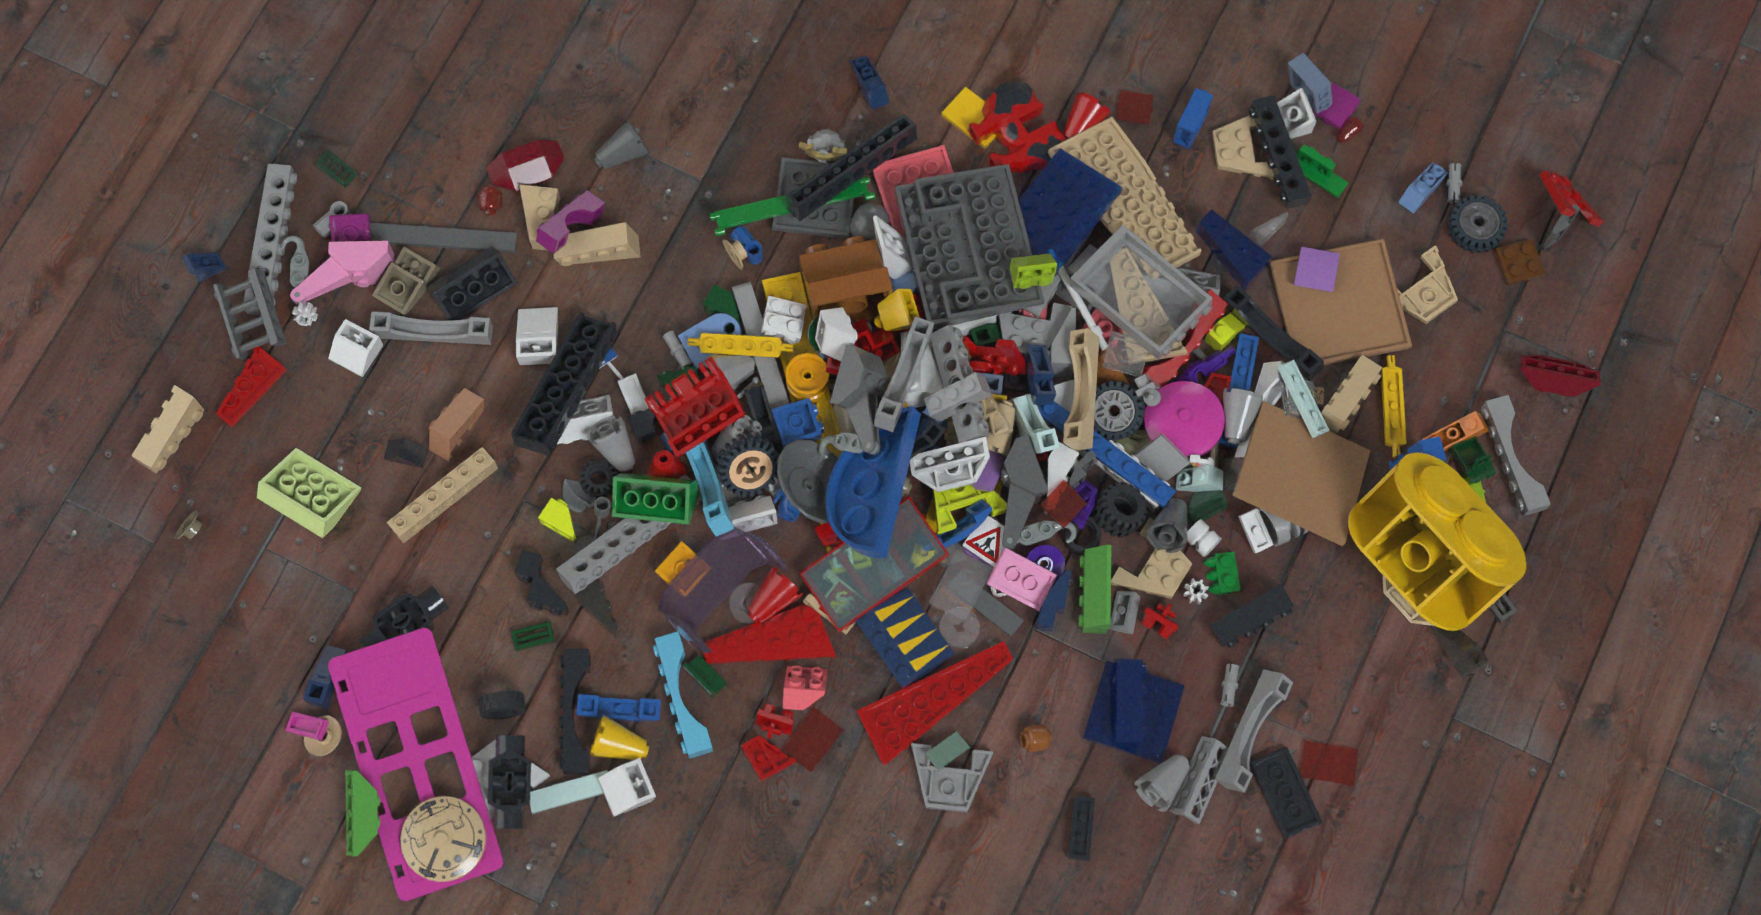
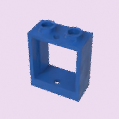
(1193, 118)

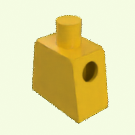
(897, 311)

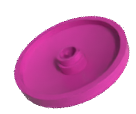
(1187, 417)

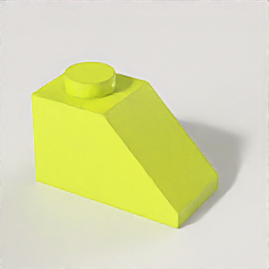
(1224, 332)
(558, 518)

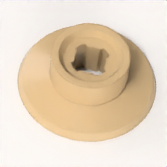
(736, 252)

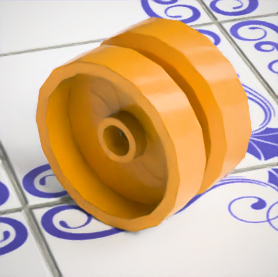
(805, 367)

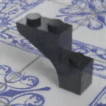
(761, 412)
(540, 594)

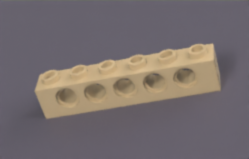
(442, 495)

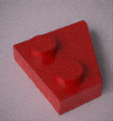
(765, 758)

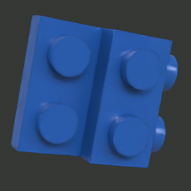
(798, 422)

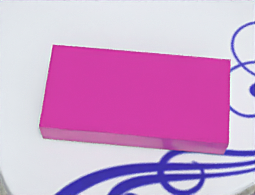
(307, 726)

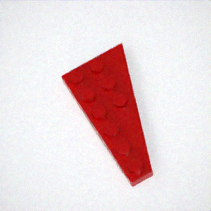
(782, 637)

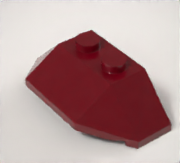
(526, 165)
(1559, 375)

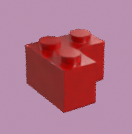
(880, 343)

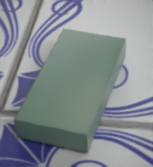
(947, 751)

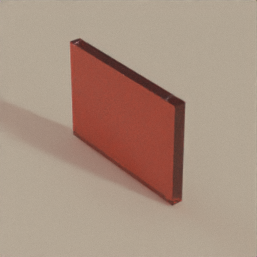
(812, 740)
(1329, 763)

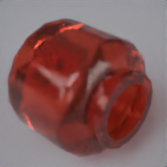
(490, 200)

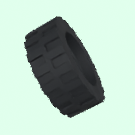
(502, 705)

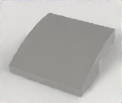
(1162, 457)

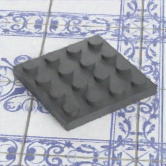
(828, 220)

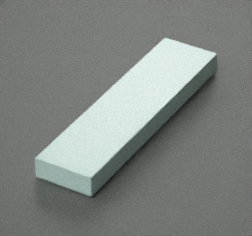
(1303, 399)
(566, 792)

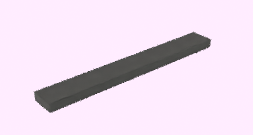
(444, 237)

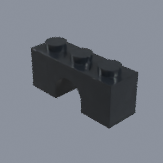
(643, 425)

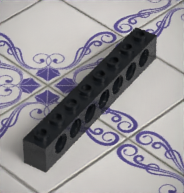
(851, 167)

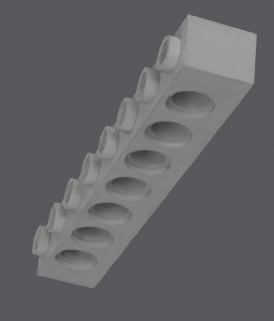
(275, 176)
(609, 550)

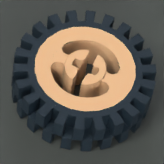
(737, 475)

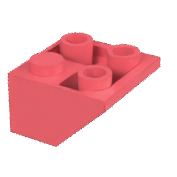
(803, 686)

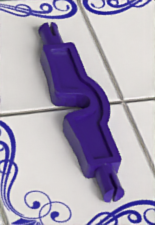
(1206, 366)

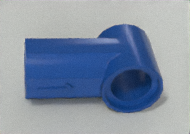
(749, 244)

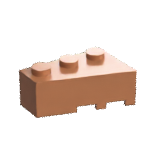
(453, 422)

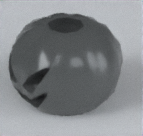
(862, 221)

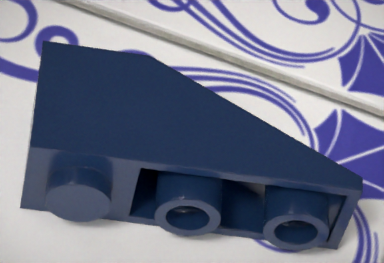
(870, 82)
(320, 685)

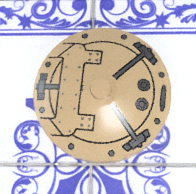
(443, 839)

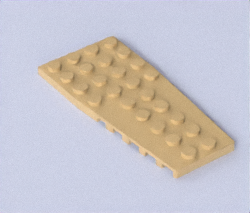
(1142, 202)

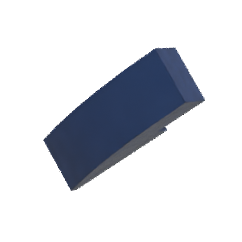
(1040, 375)
(1054, 603)

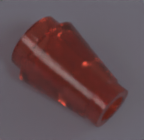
(1349, 130)

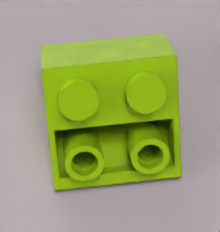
(1033, 270)

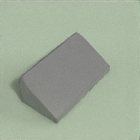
(1125, 612)

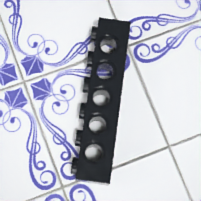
(1269, 108)

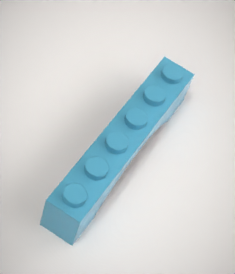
(713, 498)
(695, 735)

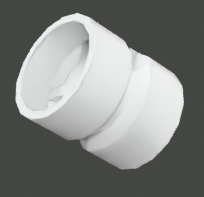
(1202, 537)

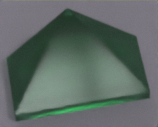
(1206, 504)

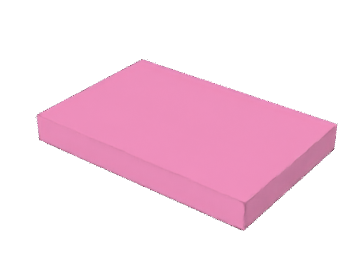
(1021, 579)

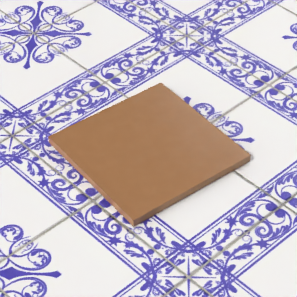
(1355, 318)
(1301, 476)

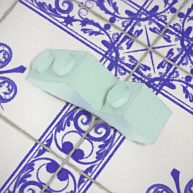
(1031, 422)

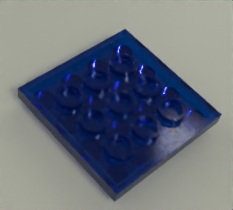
(1161, 706)

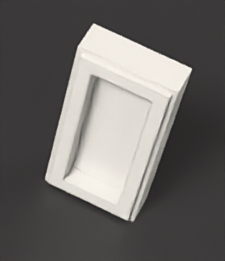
(633, 393)

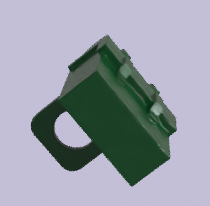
(1472, 460)

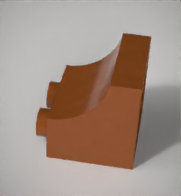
(845, 278)

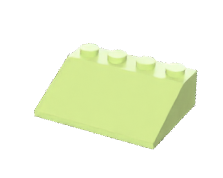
(307, 492)

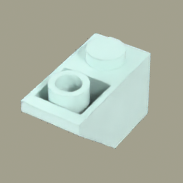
(1200, 479)

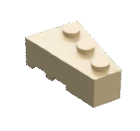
(538, 206)

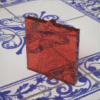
(1134, 107)
(1063, 504)

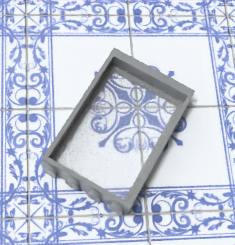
(1141, 292)

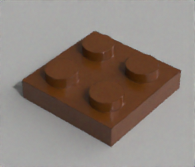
(1519, 262)

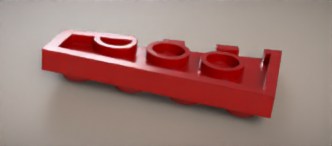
(255, 380)

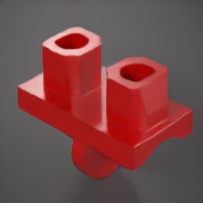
(1168, 625)
(774, 723)

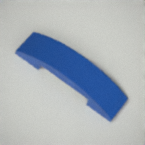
(975, 517)
(618, 709)

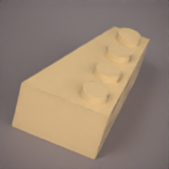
(599, 244)
(1349, 394)

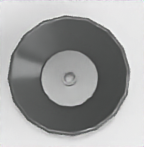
(805, 477)

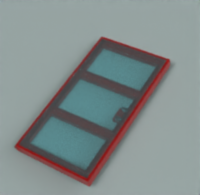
(853, 583)

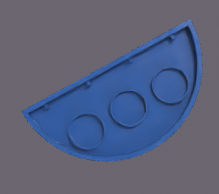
(868, 489)

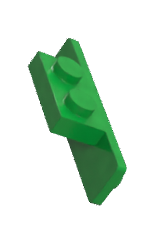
(1320, 170)

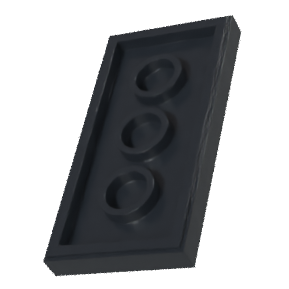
(1285, 793)

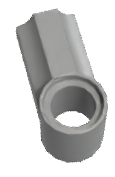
(323, 224)

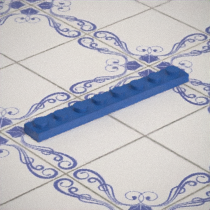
(1114, 459)

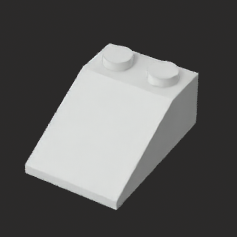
(892, 249)

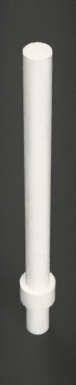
(1083, 309)

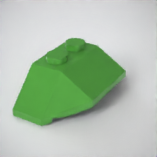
(361, 812)

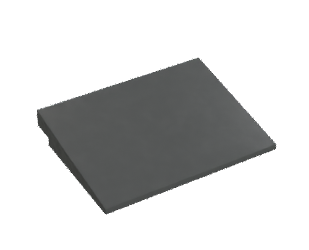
(962, 242)

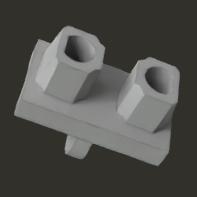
(1148, 390)

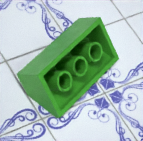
(1096, 590)

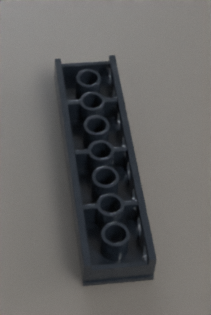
(564, 384)

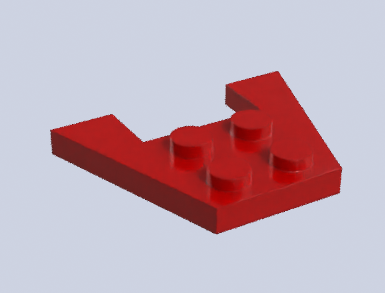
(1566, 195)
(1005, 356)

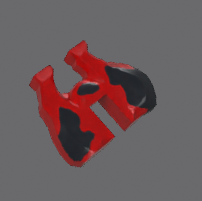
(1003, 115)

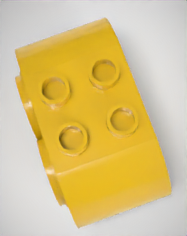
(1437, 541)

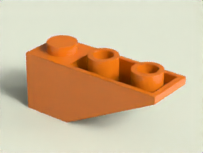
(1461, 430)

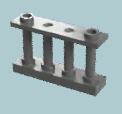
(268, 315)

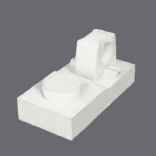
(1255, 530)

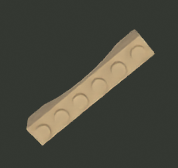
(1080, 423)

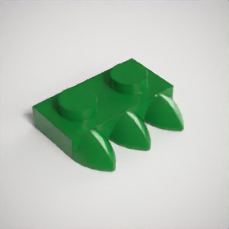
(1224, 573)

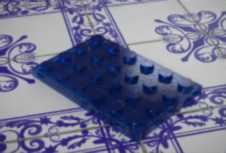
(1065, 206)

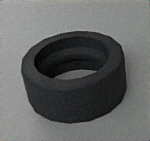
(1079, 550)

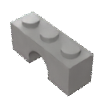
(969, 389)

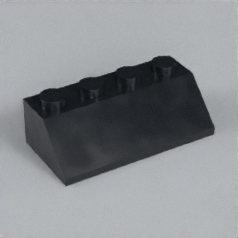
(472, 284)

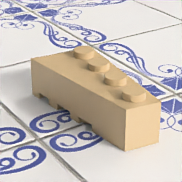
(168, 430)

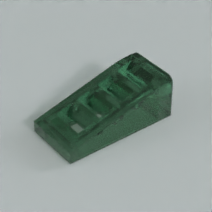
(328, 155)

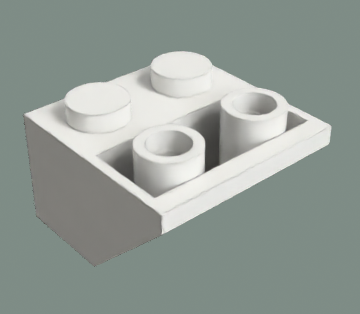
(834, 332)
(354, 348)
(627, 787)

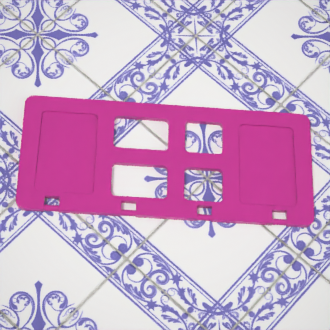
(390, 685)

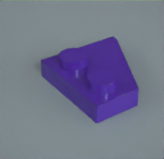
(1090, 496)

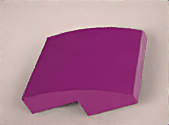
(1342, 108)

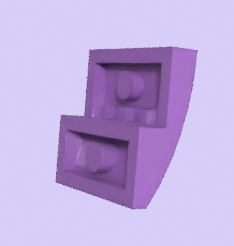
(1317, 269)
(990, 473)

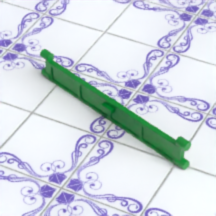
(777, 206)

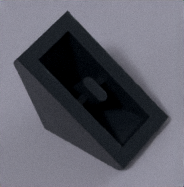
(406, 452)

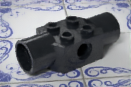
(405, 616)
(509, 782)

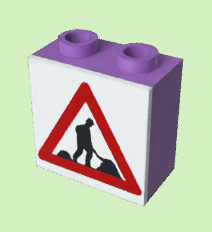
(985, 542)

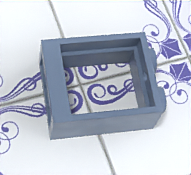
(1316, 86)

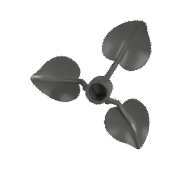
(578, 501)

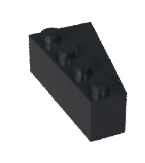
(1253, 616)

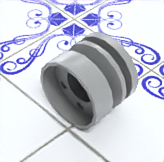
(1280, 529)

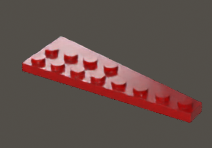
(912, 711)

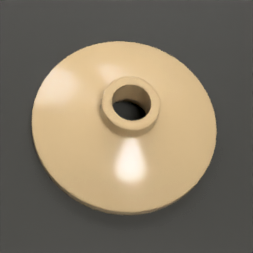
(327, 745)

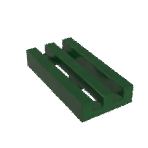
(551, 639)

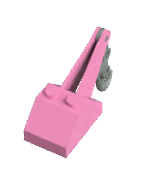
(349, 261)

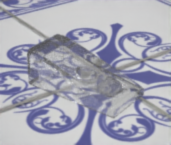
(1265, 231)

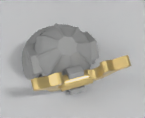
(824, 146)

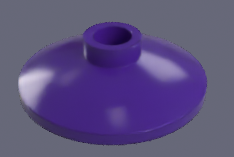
(1053, 557)

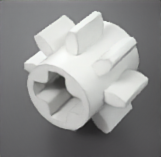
(305, 314)
(1198, 585)

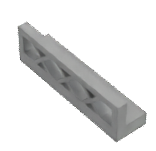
(1197, 777)

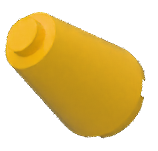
(617, 742)

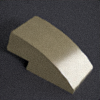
(405, 281)

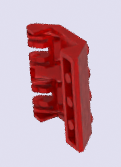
(697, 409)

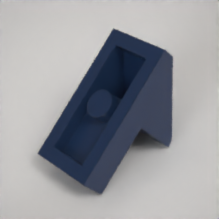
(204, 265)

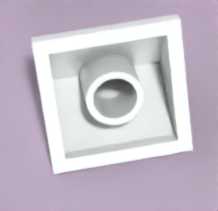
(1297, 114)

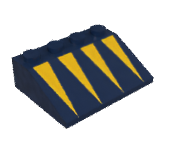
(905, 638)

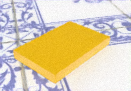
(965, 110)

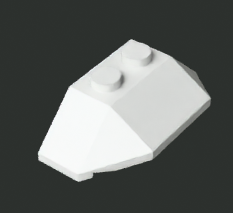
(951, 465)

